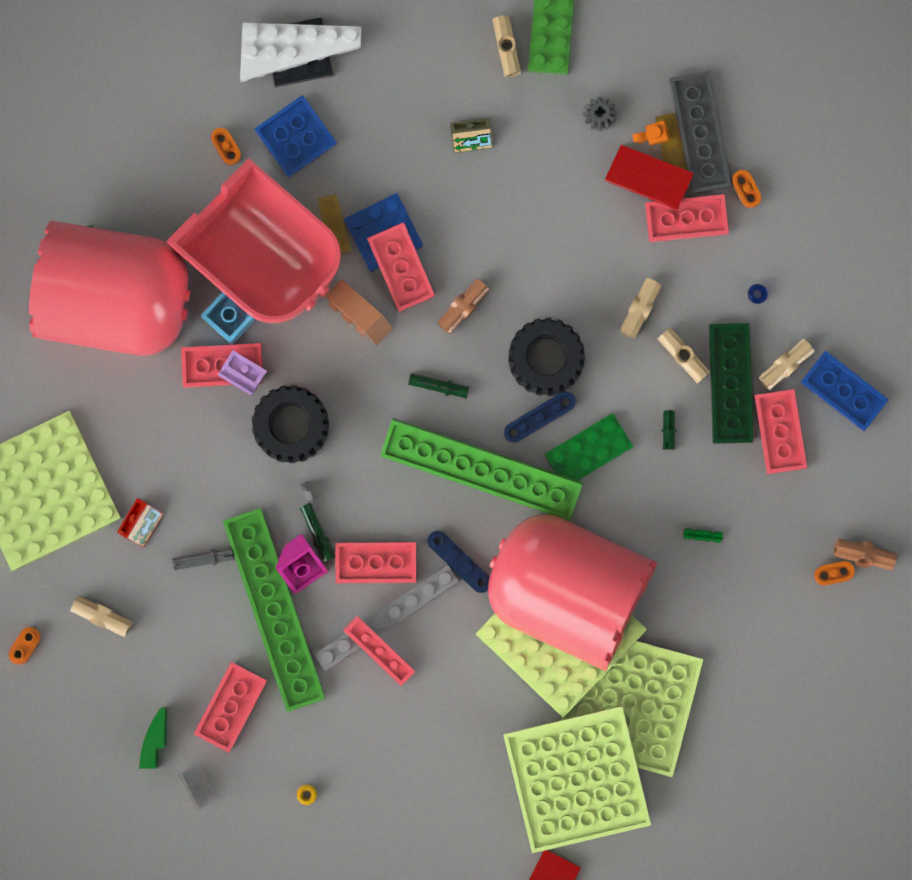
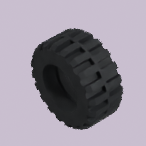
(546, 329)
(285, 397)

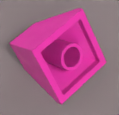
(299, 564)

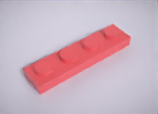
(379, 650)

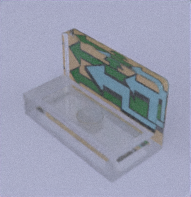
(197, 787)

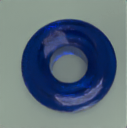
(757, 287)

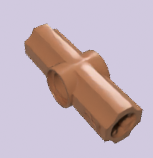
(463, 306)
(864, 554)

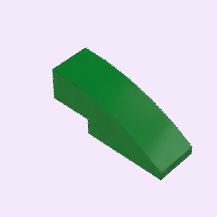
(155, 738)

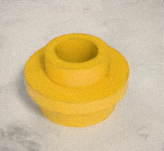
(302, 799)

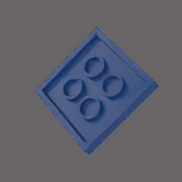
(295, 136)
(376, 219)

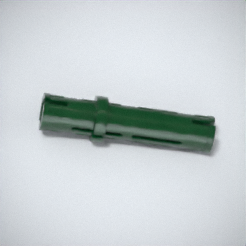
(462, 391)
(317, 533)

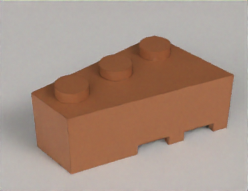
(358, 312)

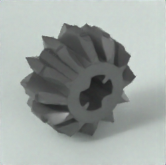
(606, 118)

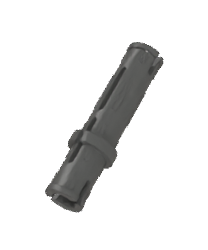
(212, 557)

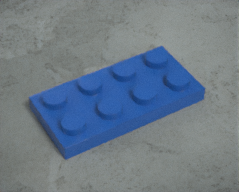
(844, 391)

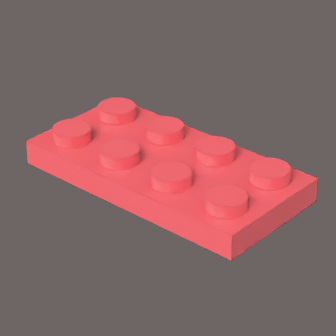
(694, 219)
(400, 267)
(203, 363)
(780, 431)
(375, 562)
(230, 707)

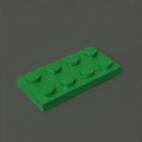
(590, 449)

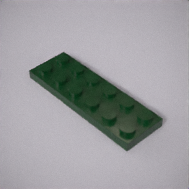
(730, 383)

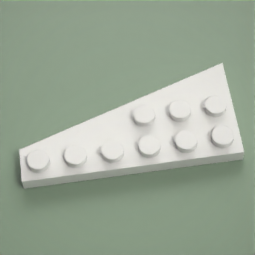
(286, 46)

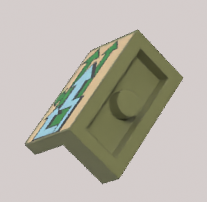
(471, 135)

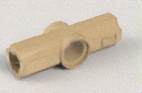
(504, 34)
(640, 308)
(674, 345)
(786, 364)
(101, 616)

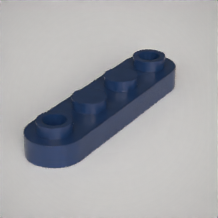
(539, 417)
(458, 561)

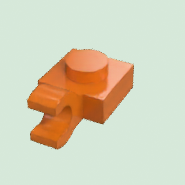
(655, 134)

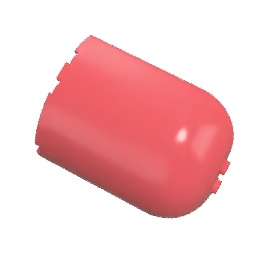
(260, 247)
(107, 290)
(567, 586)

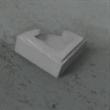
(307, 492)

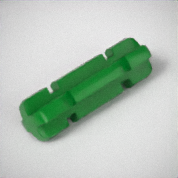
(702, 535)

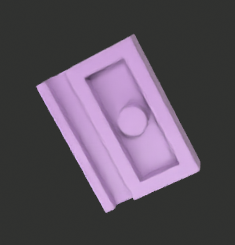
(242, 373)

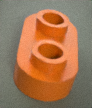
(226, 147)
(749, 188)
(833, 573)
(25, 646)

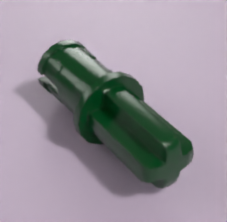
(668, 430)

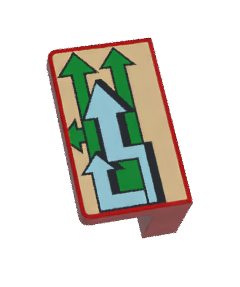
(140, 523)

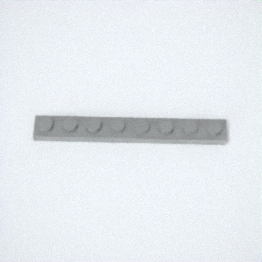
(390, 615)

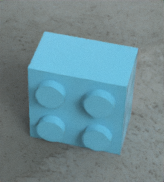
(227, 318)

